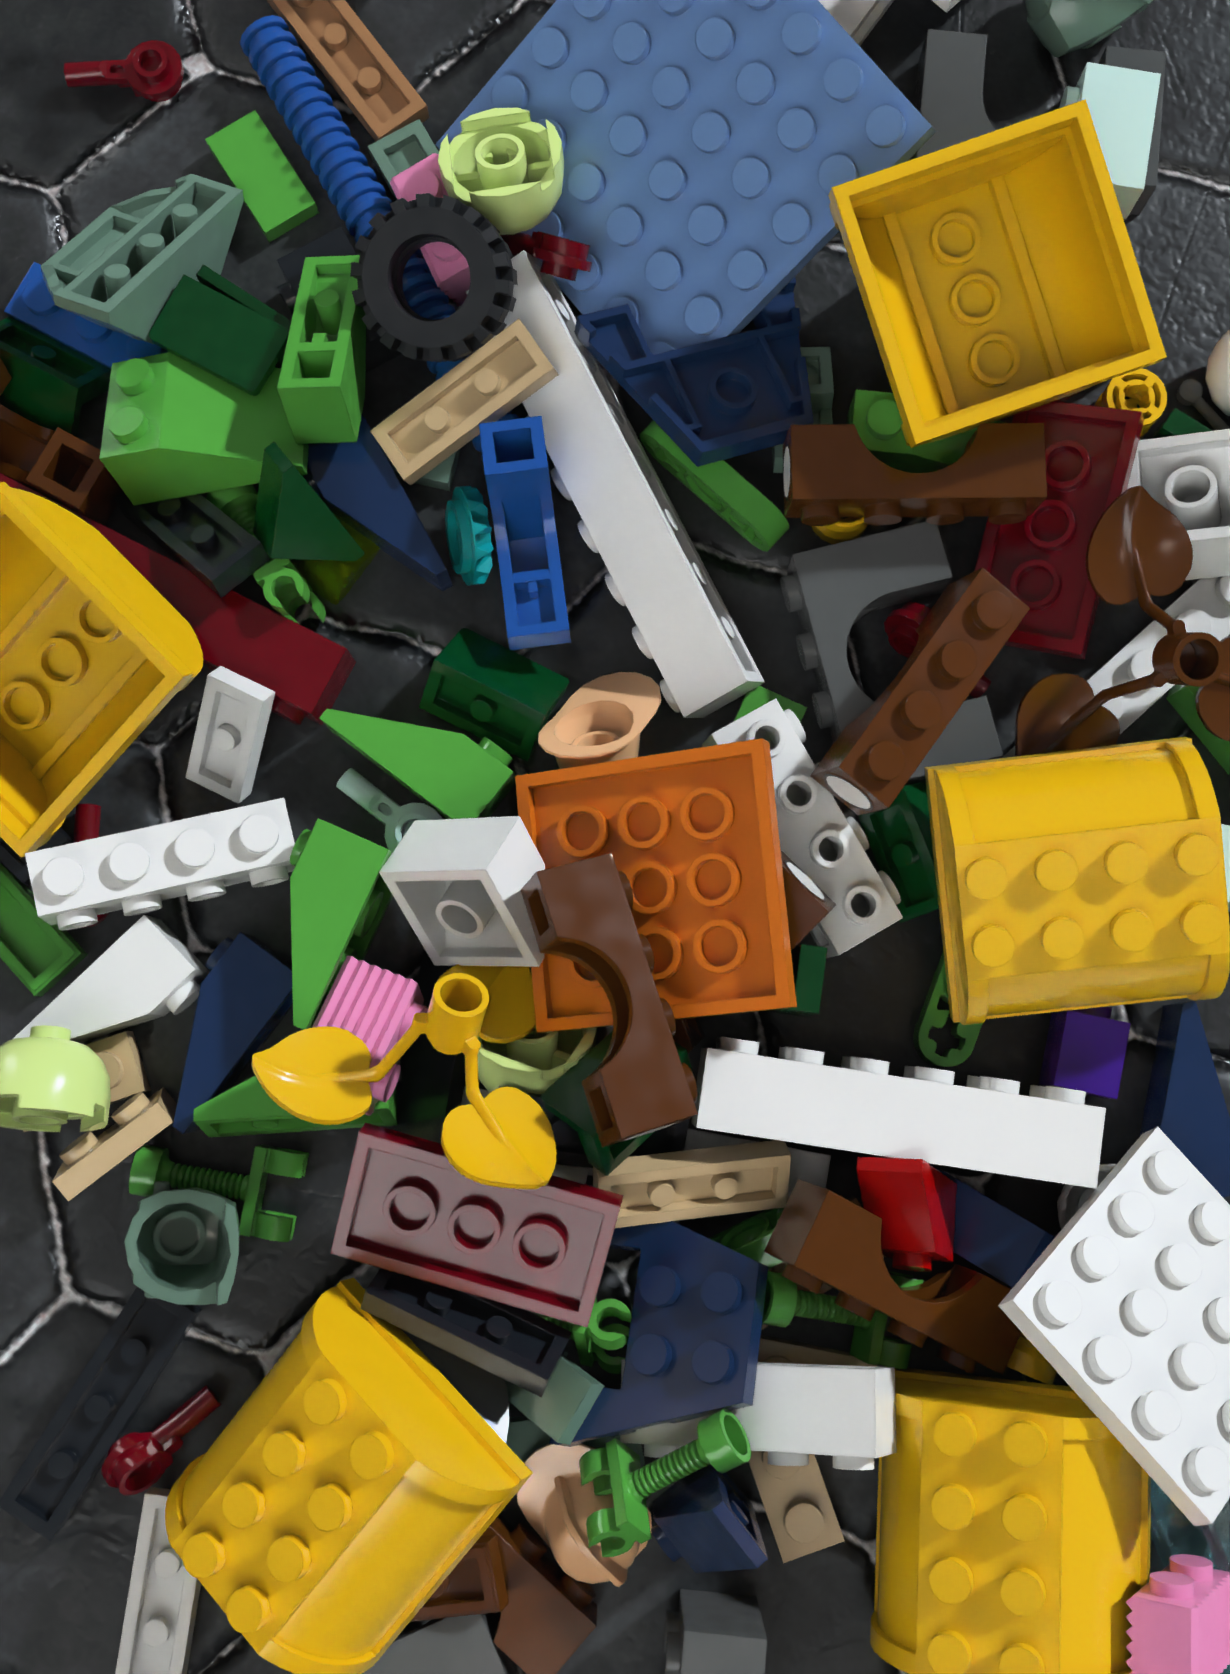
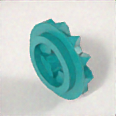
(469, 535)

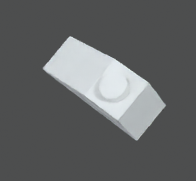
(127, 985)

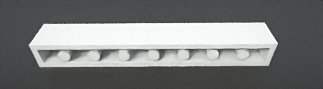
(629, 513)

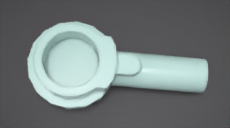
(394, 817)

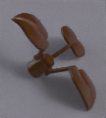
(1131, 554)

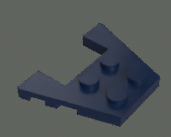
(715, 394)
(688, 1332)

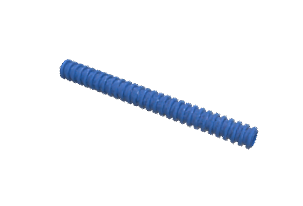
(336, 158)

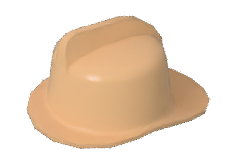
(602, 720)
(558, 1512)

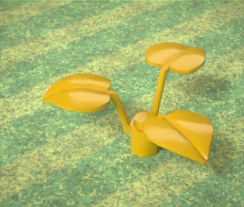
(493, 1140)

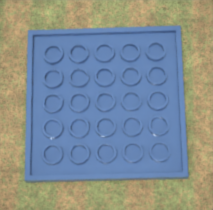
(699, 148)

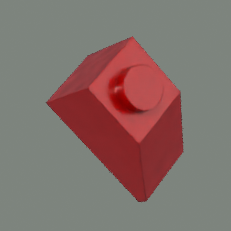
(914, 1208)

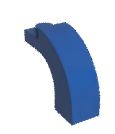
(525, 532)

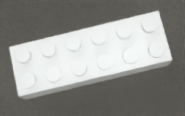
(904, 1117)

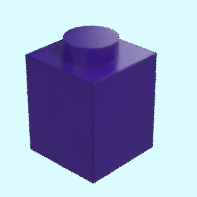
(1085, 1052)

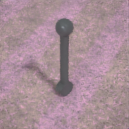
(1190, 394)

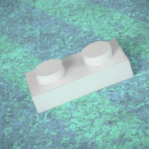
(229, 734)

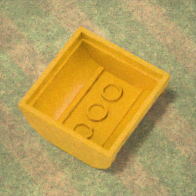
(997, 274)
(81, 662)
(1079, 879)
(339, 1493)
(1005, 1531)

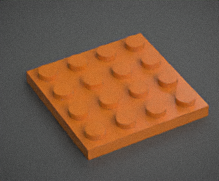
(702, 870)

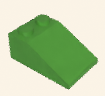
(187, 431)
(334, 910)

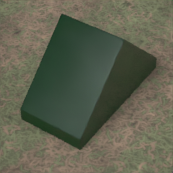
(294, 519)

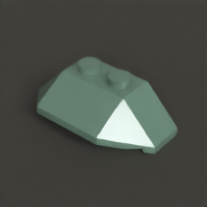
(138, 251)

